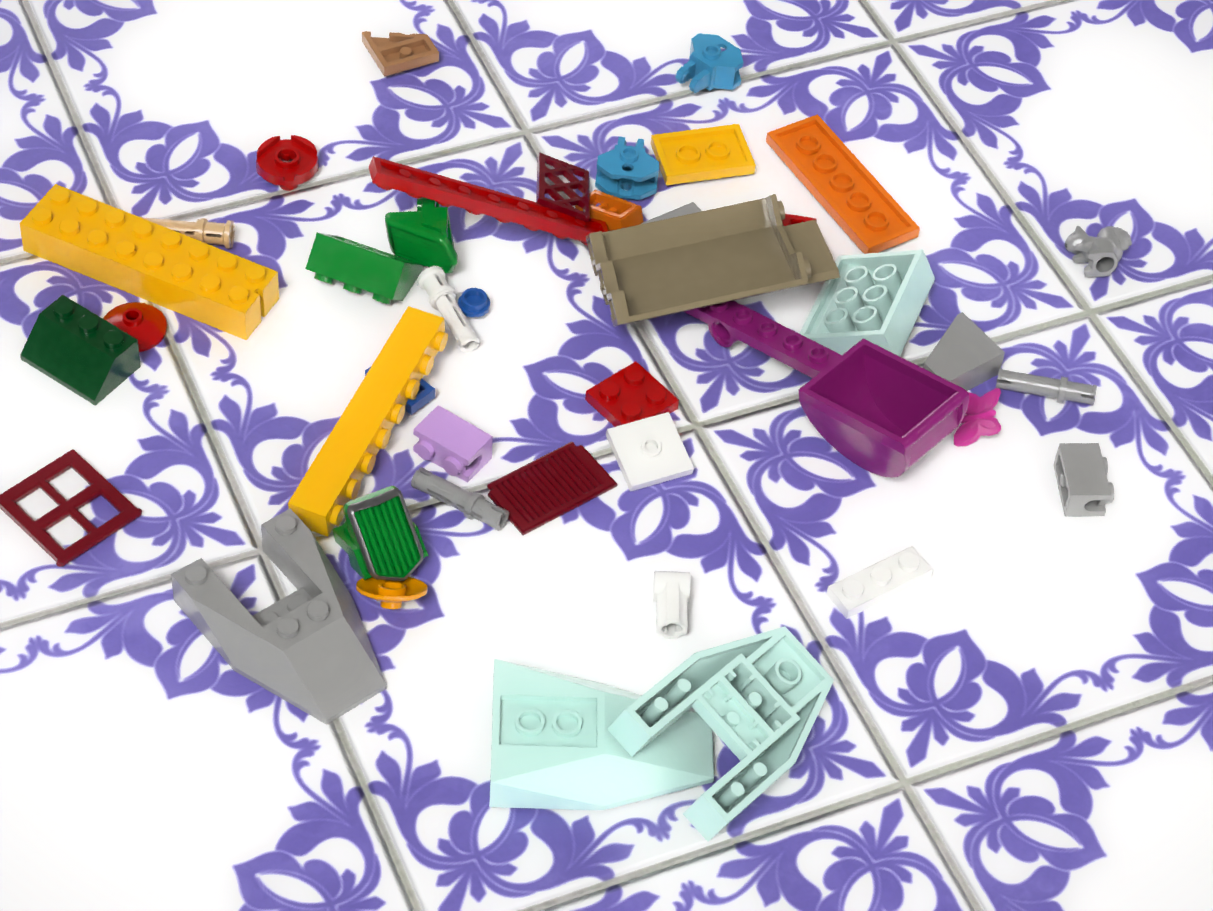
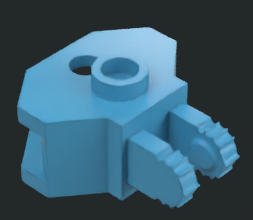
(711, 66)
(627, 171)

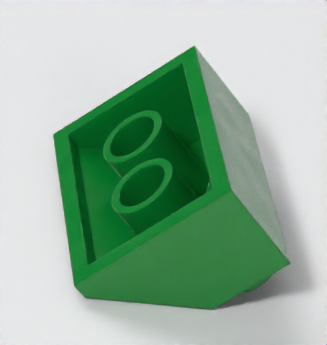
(362, 268)

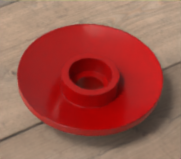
(140, 321)

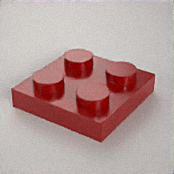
(631, 396)

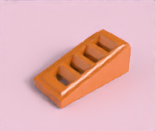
(614, 211)

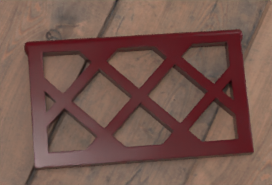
(560, 204)

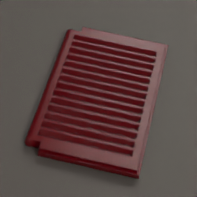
(550, 487)

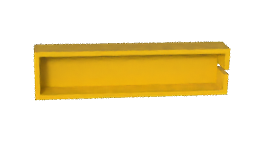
(150, 261)

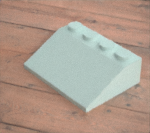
(871, 300)

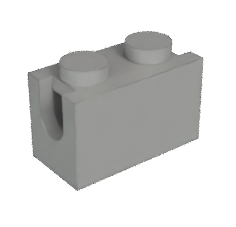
(1082, 479)

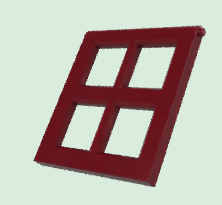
(37, 528)

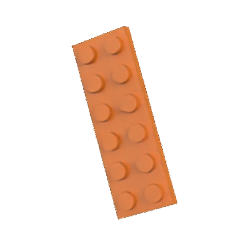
(842, 185)

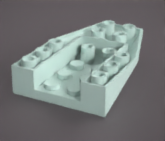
(557, 750)

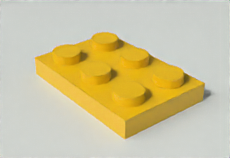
(702, 154)

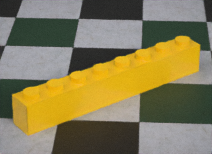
(368, 420)

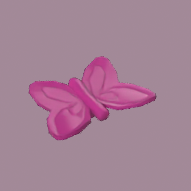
(978, 418)

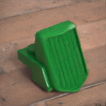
(423, 235)

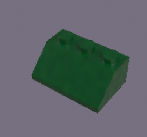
(80, 350)

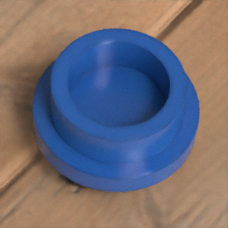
(474, 302)

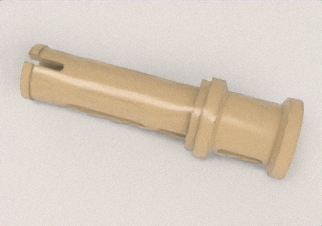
(202, 230)

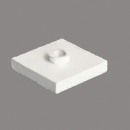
(649, 451)

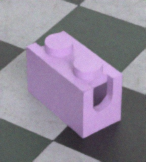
(453, 444)

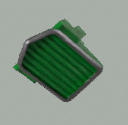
(381, 536)

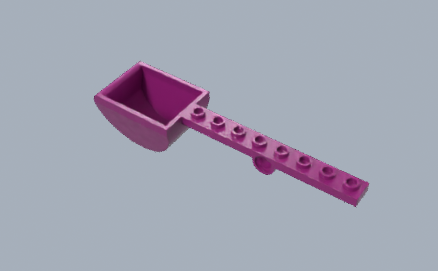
(861, 402)

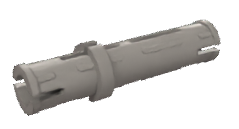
(1046, 386)
(472, 505)

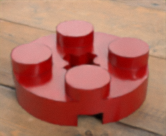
(287, 174)

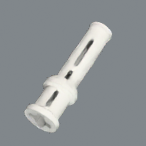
(443, 298)

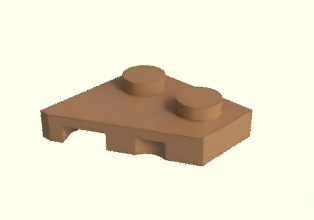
(400, 51)

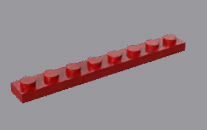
(480, 200)

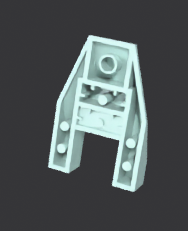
(757, 699)

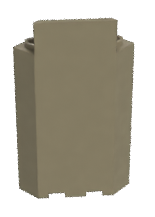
(706, 259)

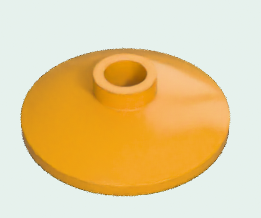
(392, 593)

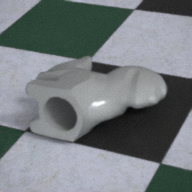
(1100, 251)

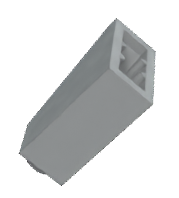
(965, 355)

